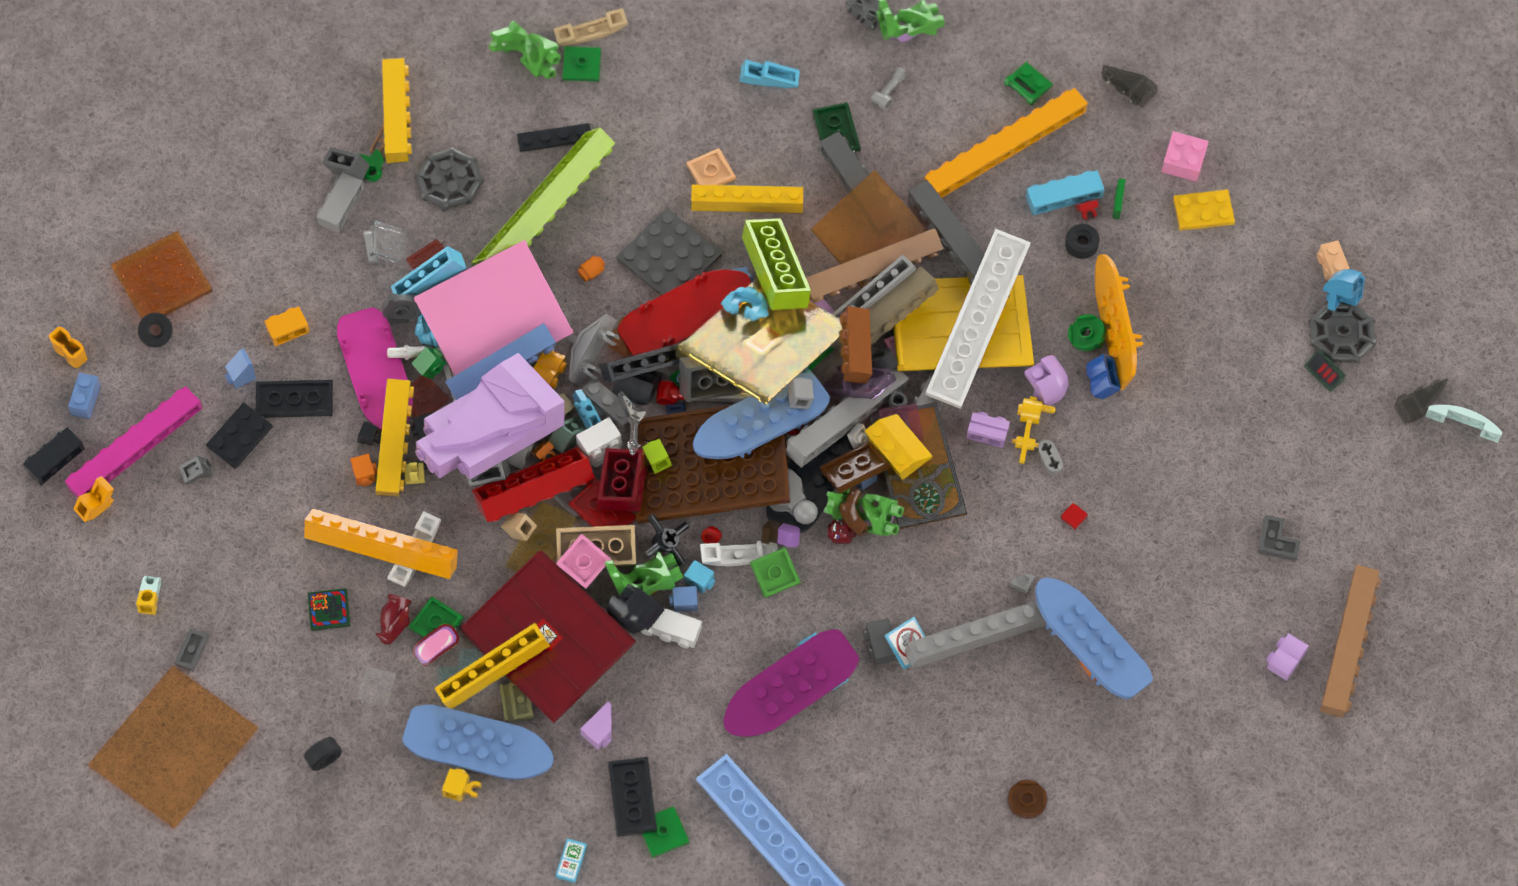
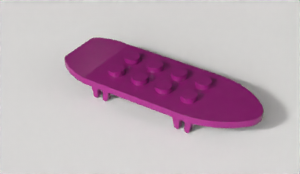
(791, 684)

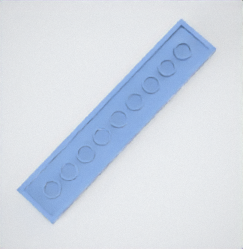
(764, 826)

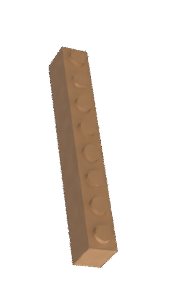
(872, 264)
(1350, 640)

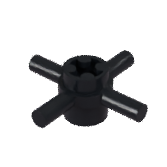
(667, 534)

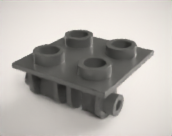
(864, 10)

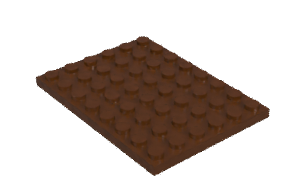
(703, 484)

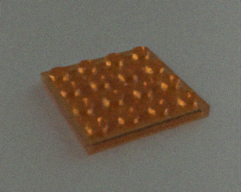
(161, 276)

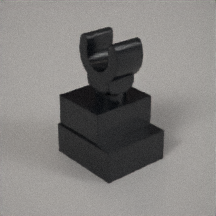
(368, 434)

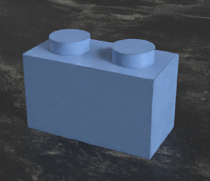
(84, 395)

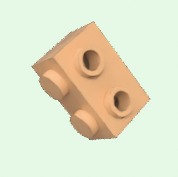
(1331, 259)

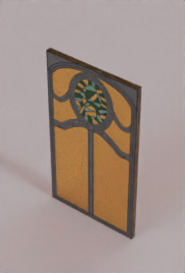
(933, 489)

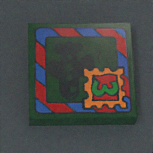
(328, 609)

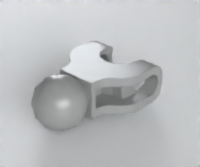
(802, 509)

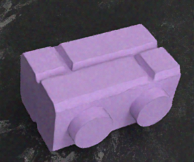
(988, 429)

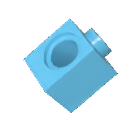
(699, 576)

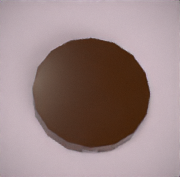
(1027, 799)

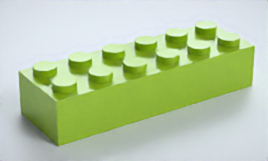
(776, 264)

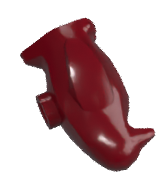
(393, 618)

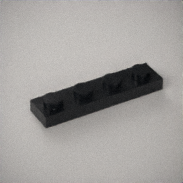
(551, 137)

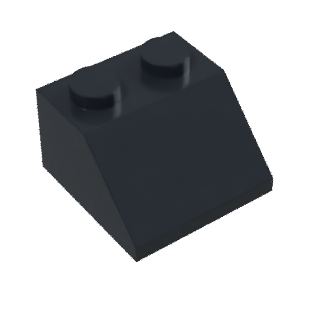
(639, 387)

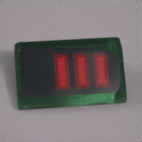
(1325, 371)

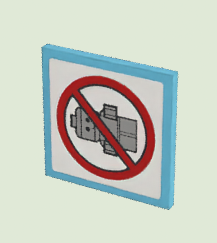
(899, 638)

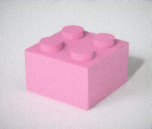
(1184, 156)

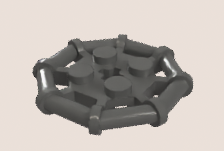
(453, 169)
(1342, 341)

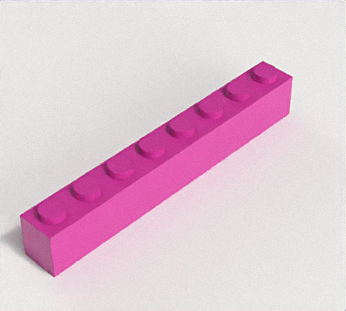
(135, 442)

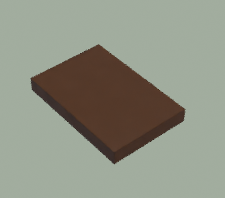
(854, 467)

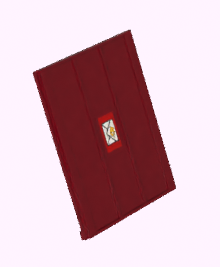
(579, 633)

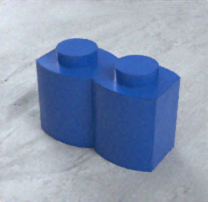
(1103, 376)

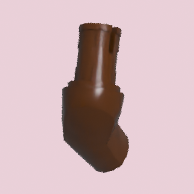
(850, 514)

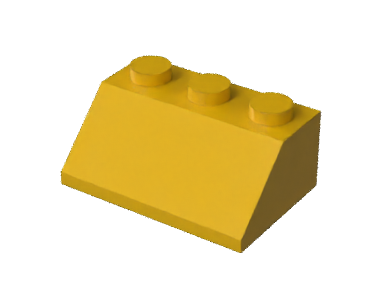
(898, 445)

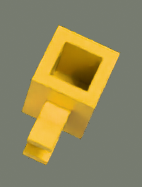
(458, 785)

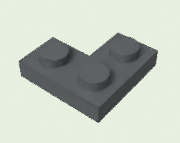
(1272, 541)

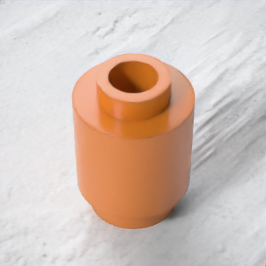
(591, 268)

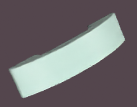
(1466, 416)

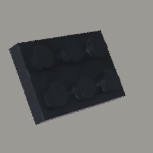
(239, 435)

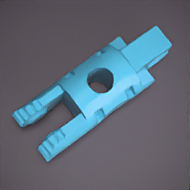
(585, 409)

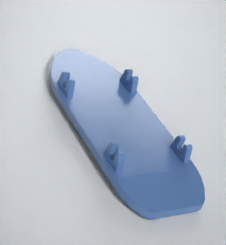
(752, 423)
(1092, 638)
(476, 743)

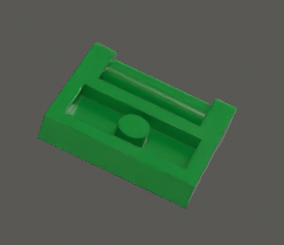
(1032, 79)

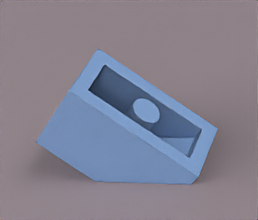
(240, 370)

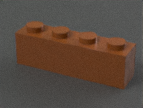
(856, 344)

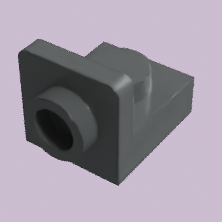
(195, 469)

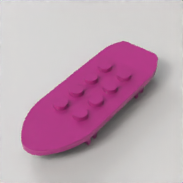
(364, 344)

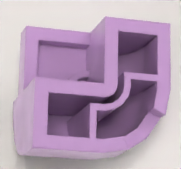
(1048, 380)

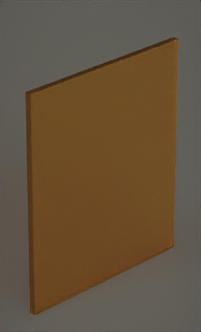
(173, 746)

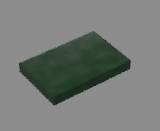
(836, 119)

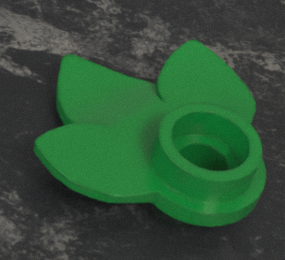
(375, 162)

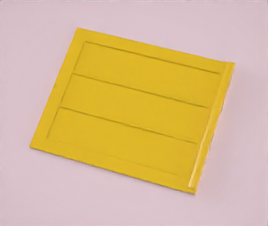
(926, 330)

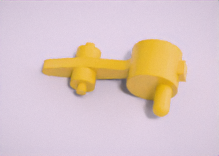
(1030, 414)

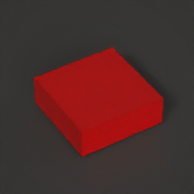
(1074, 516)

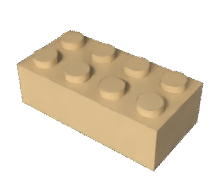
(614, 541)

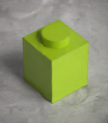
(657, 455)

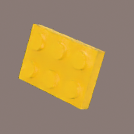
(1203, 210)

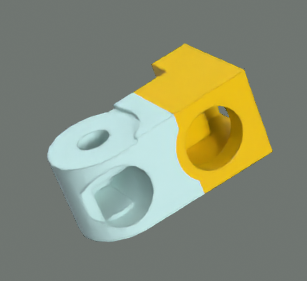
(148, 595)

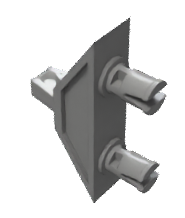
(587, 347)

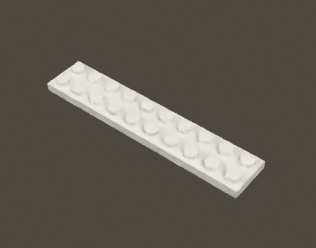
(977, 319)

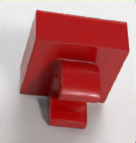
(1087, 206)

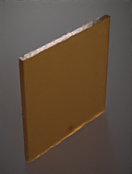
(866, 221)

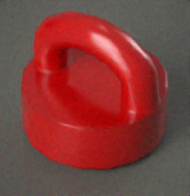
(711, 535)

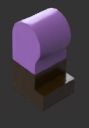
(780, 534)

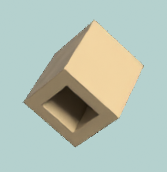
(519, 526)

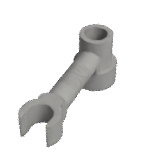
(882, 98)

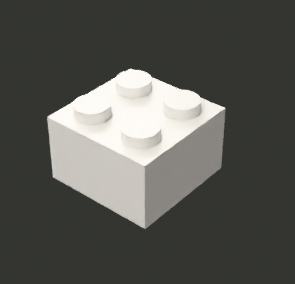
(598, 438)

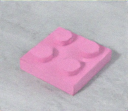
(583, 561)

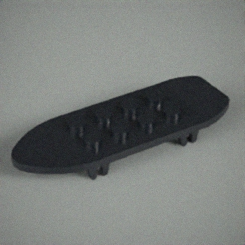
(813, 481)

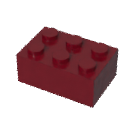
(622, 480)

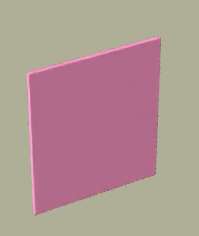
(491, 307)

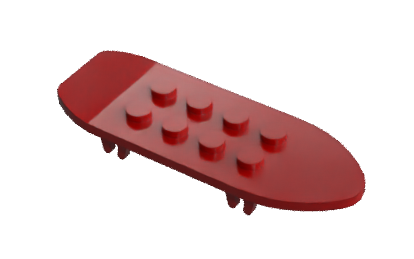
(679, 312)

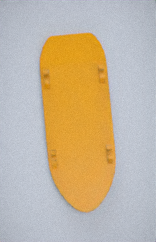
(1115, 317)

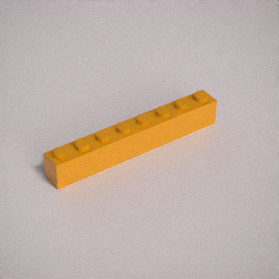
(380, 543)

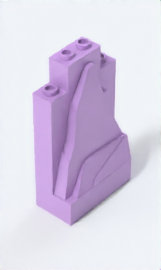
(492, 422)

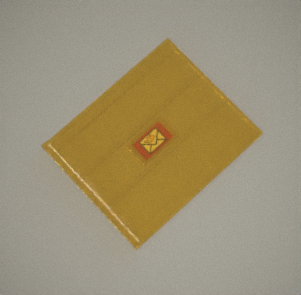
(765, 352)

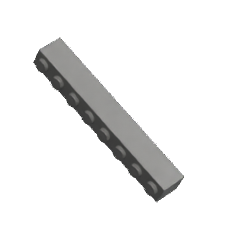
(838, 422)
(974, 634)

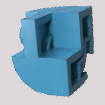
(1344, 287)

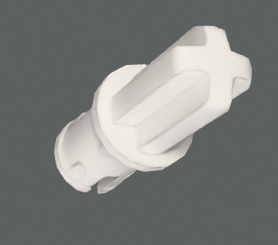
(404, 352)

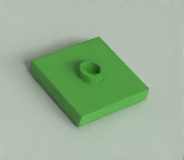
(774, 572)

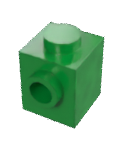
(429, 362)

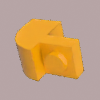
(96, 501)

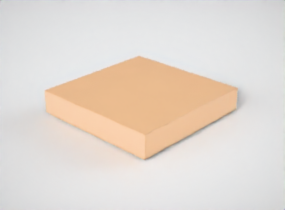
(711, 169)

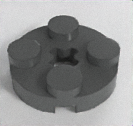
(405, 302)

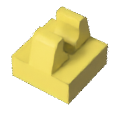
(414, 473)

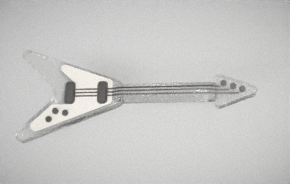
(635, 416)

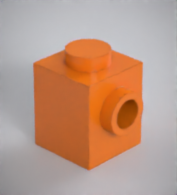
(364, 470)

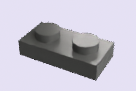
(191, 650)

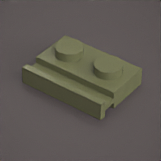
(515, 704)

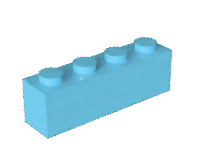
(1064, 192)
(431, 273)

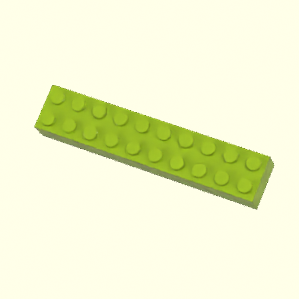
(551, 193)

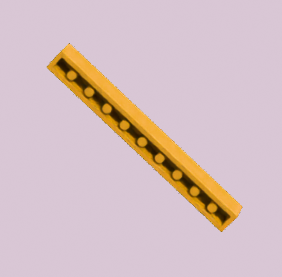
(1007, 142)

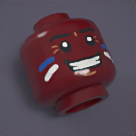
(840, 532)

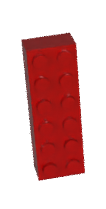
(533, 484)

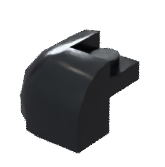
(634, 610)

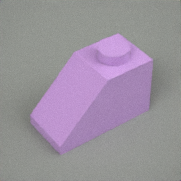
(599, 728)

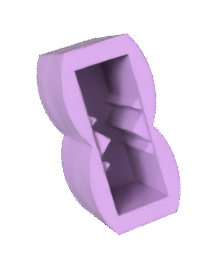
(1287, 656)

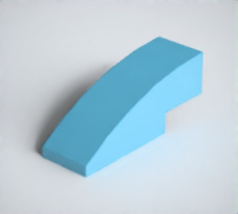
(769, 74)

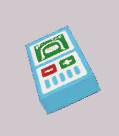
(571, 860)

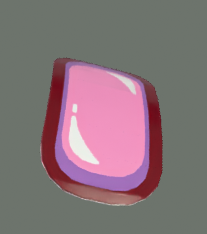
(435, 644)

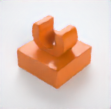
(542, 450)

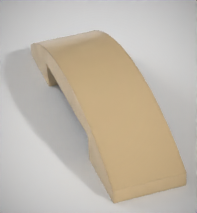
(591, 30)

